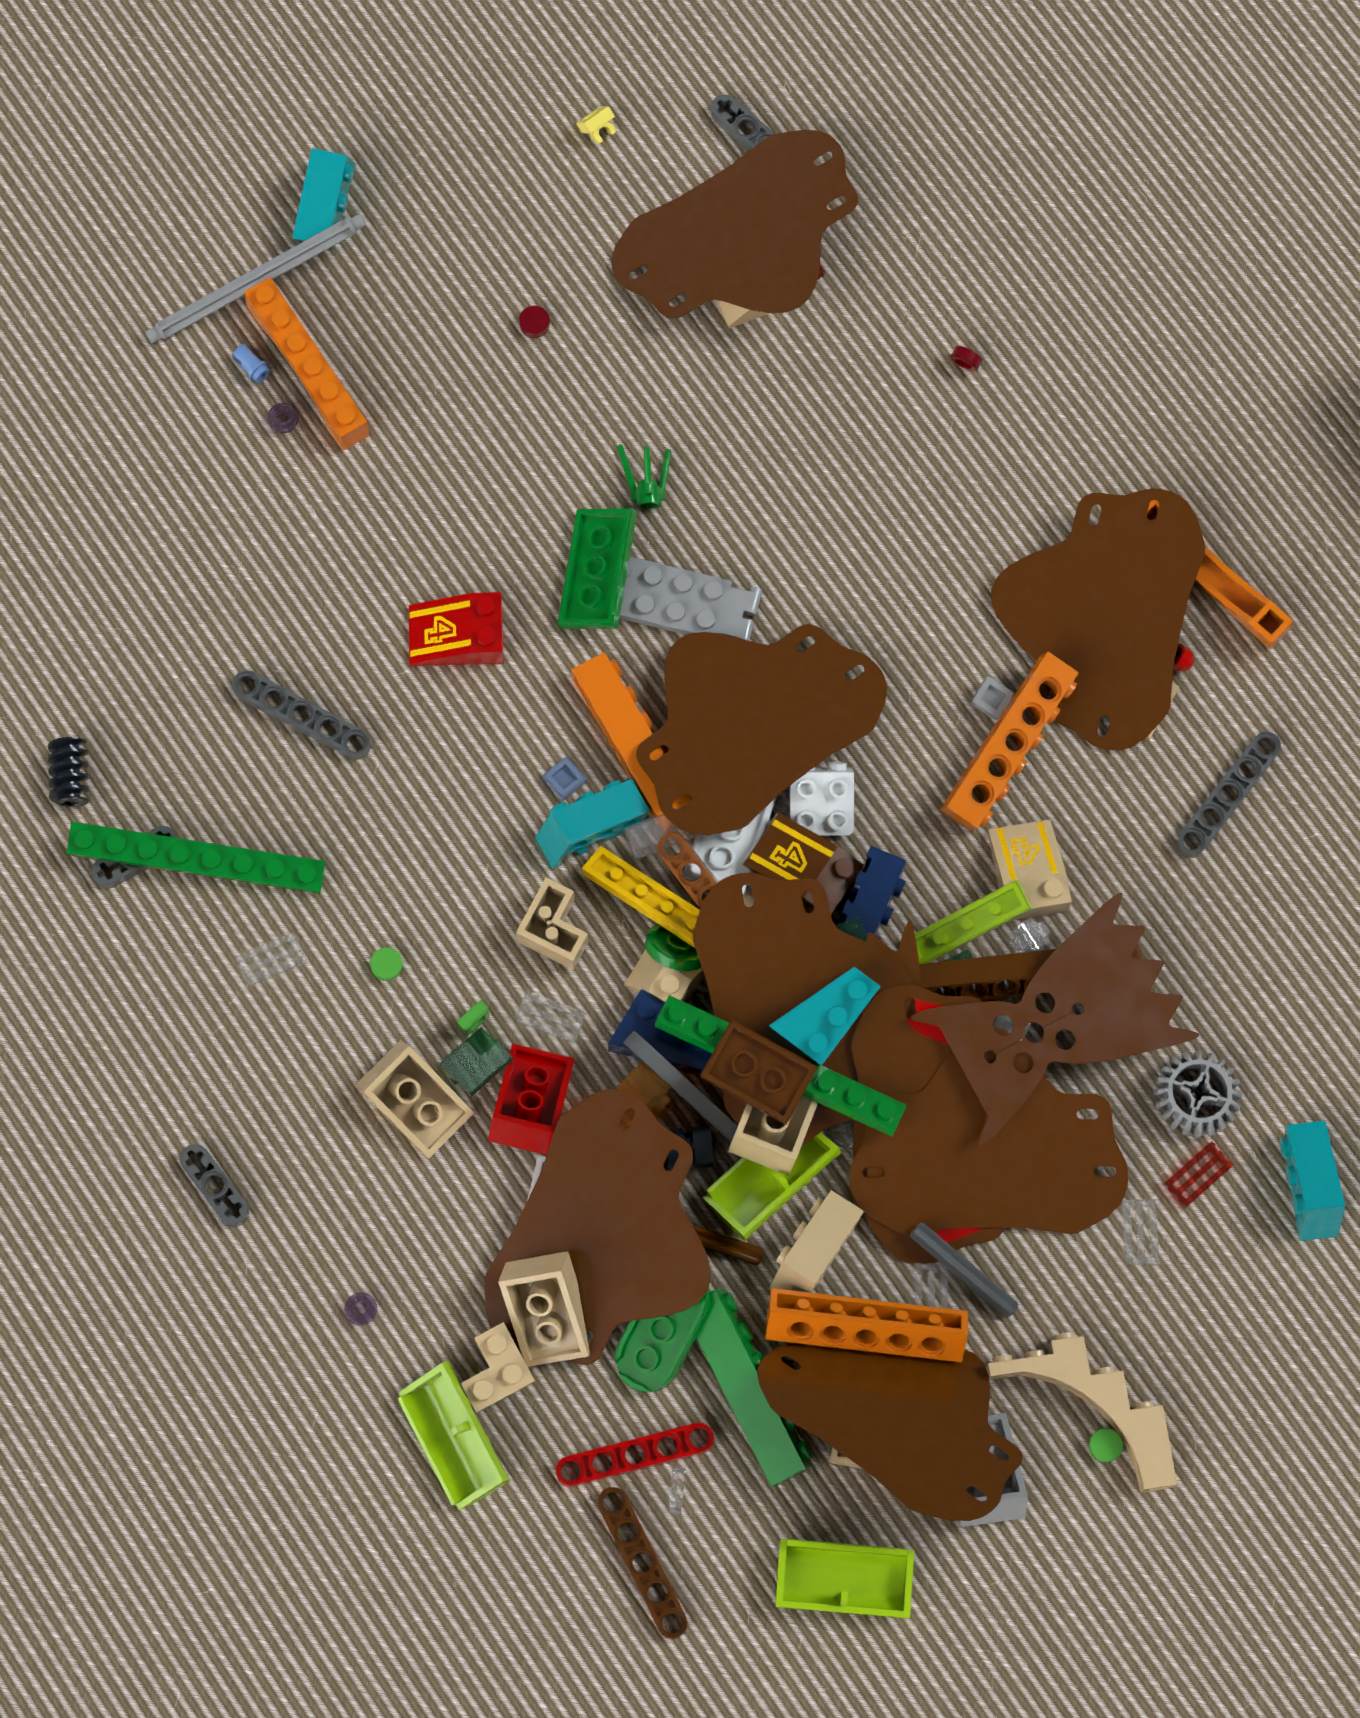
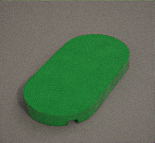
(656, 1347)

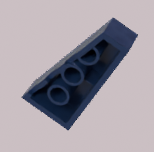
(875, 890)
(641, 1019)

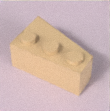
(816, 1244)

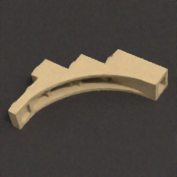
(1141, 1429)

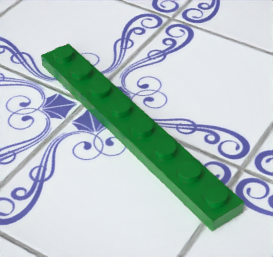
(195, 857)
(825, 1087)

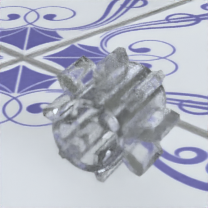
(1030, 936)

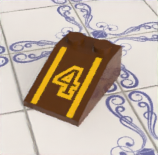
(796, 852)

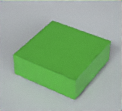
(473, 1018)

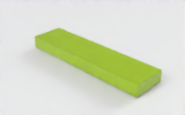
(972, 922)

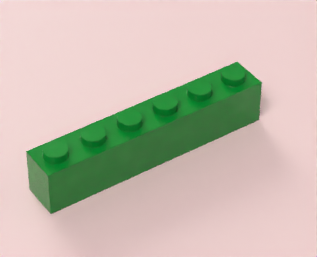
(735, 1366)

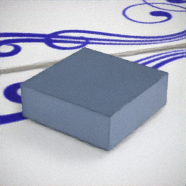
(564, 778)

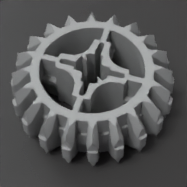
(1188, 1119)

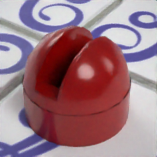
(1183, 659)

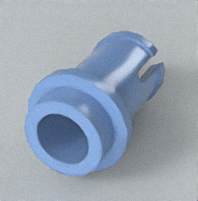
(256, 369)

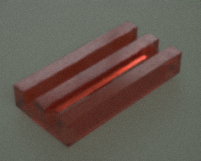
(1217, 1155)

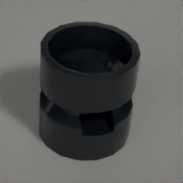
(701, 1143)

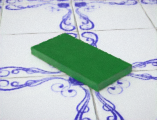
(597, 568)

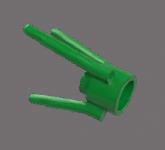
(648, 493)

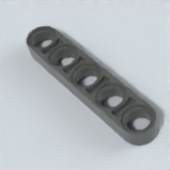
(292, 702)
(1221, 807)
(681, 1085)

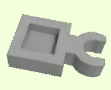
(992, 698)

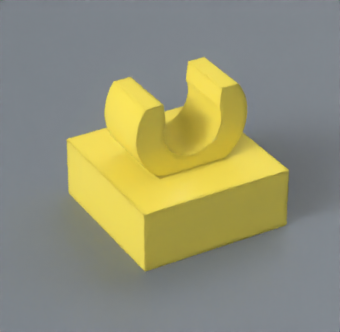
(595, 121)

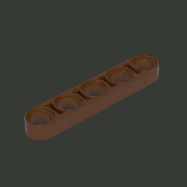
(642, 1579)

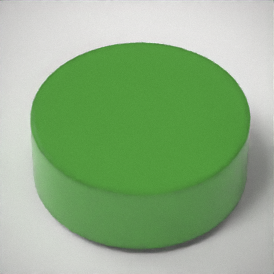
(386, 964)
(1105, 1445)

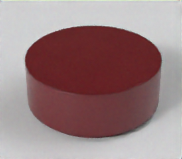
(534, 321)
(966, 358)

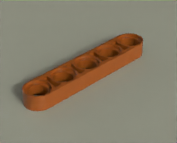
(685, 856)

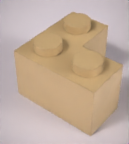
(545, 928)
(505, 1372)

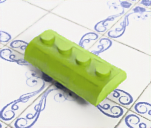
(753, 1193)
(452, 1437)
(844, 1578)

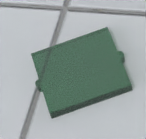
(476, 1061)

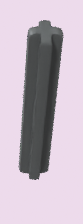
(964, 1269)

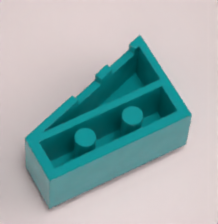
(323, 193)
(590, 820)
(827, 1015)
(1313, 1180)

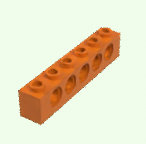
(960, 803)
(866, 1325)

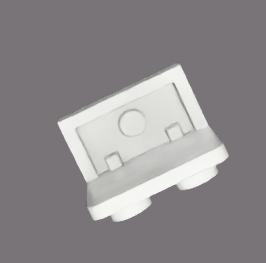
(824, 800)

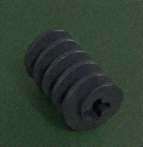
(66, 771)

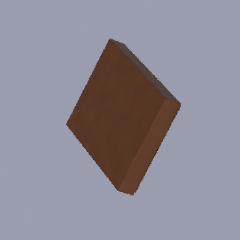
(758, 1072)

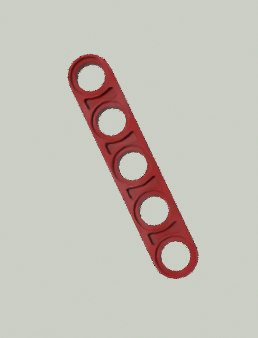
(620, 1464)

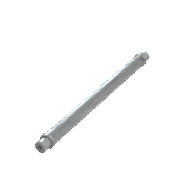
(272, 268)

